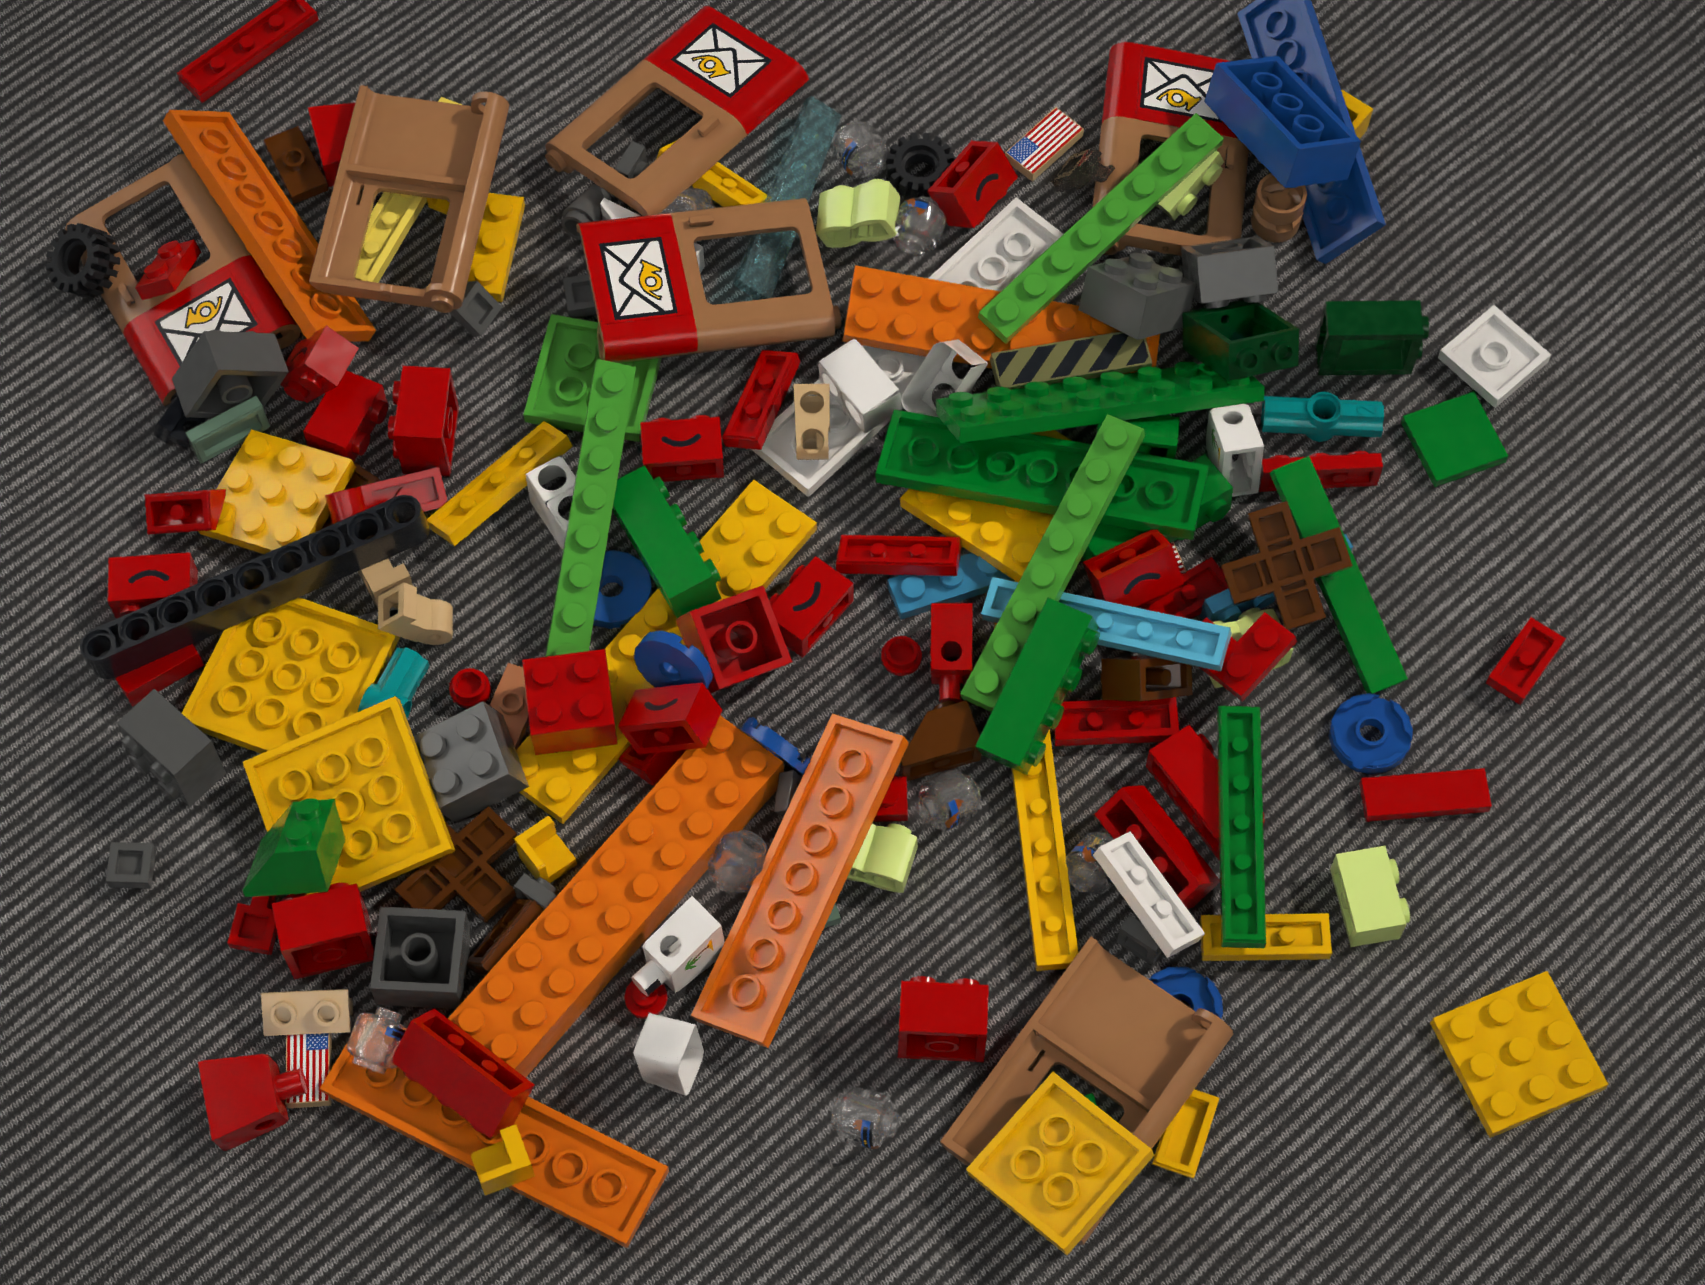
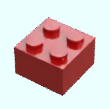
(424, 419)
(736, 637)
(569, 702)
(324, 930)
(943, 1020)

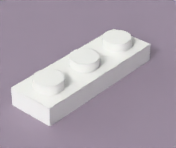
(1148, 894)

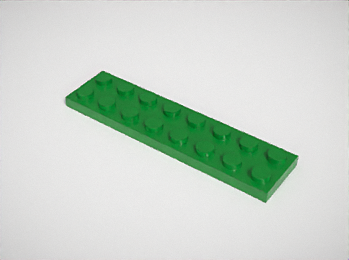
(1088, 401)
(1036, 473)

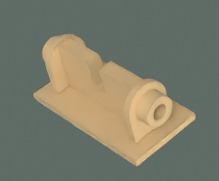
(306, 1012)

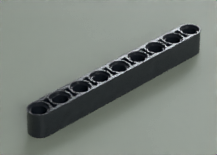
(235, 586)

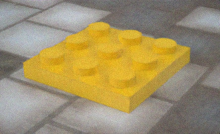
(277, 492)
(1518, 1054)
(1060, 1163)

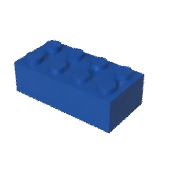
(1282, 121)

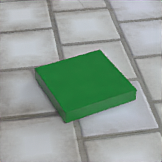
(1454, 439)

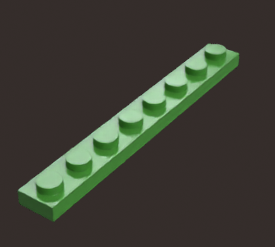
(1100, 228)
(591, 508)
(1055, 556)

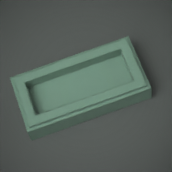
(227, 429)

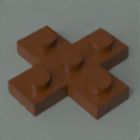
(1286, 566)
(466, 870)

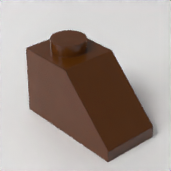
(1144, 678)
(942, 741)

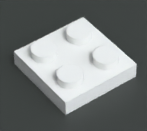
(1494, 356)

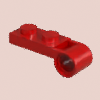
(423, 485)

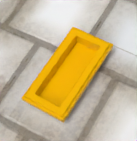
(1186, 1135)

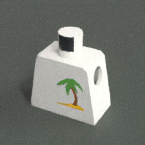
(1235, 432)
(680, 949)

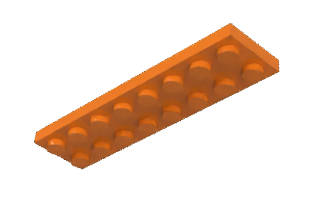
(264, 220)
(918, 312)
(800, 881)
(573, 1165)

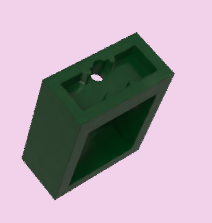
(1370, 337)
(1243, 345)

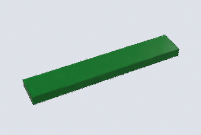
(1344, 590)
(1241, 827)

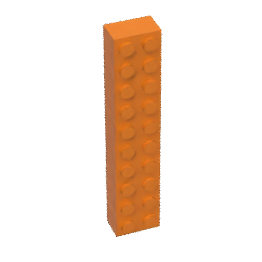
(618, 898)

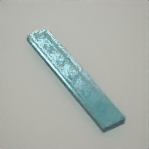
(793, 180)

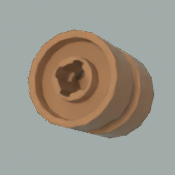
(1277, 210)

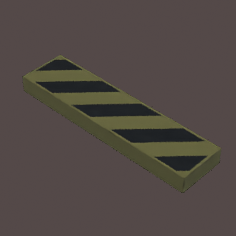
(1070, 358)

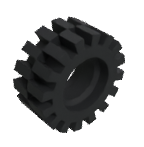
(916, 151)
(67, 256)

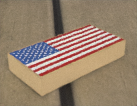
(1044, 144)
(314, 1057)

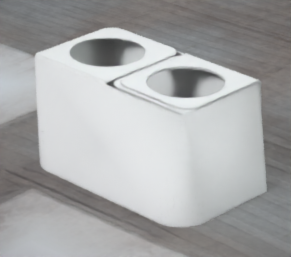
(859, 385)
(918, 394)
(538, 495)
(669, 1053)

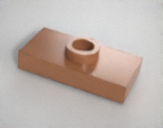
(512, 702)

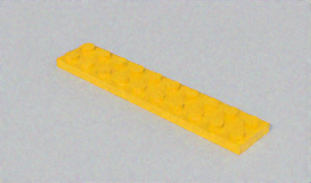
(749, 551)

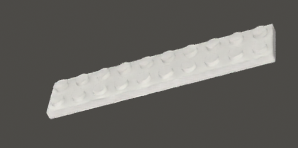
(987, 262)

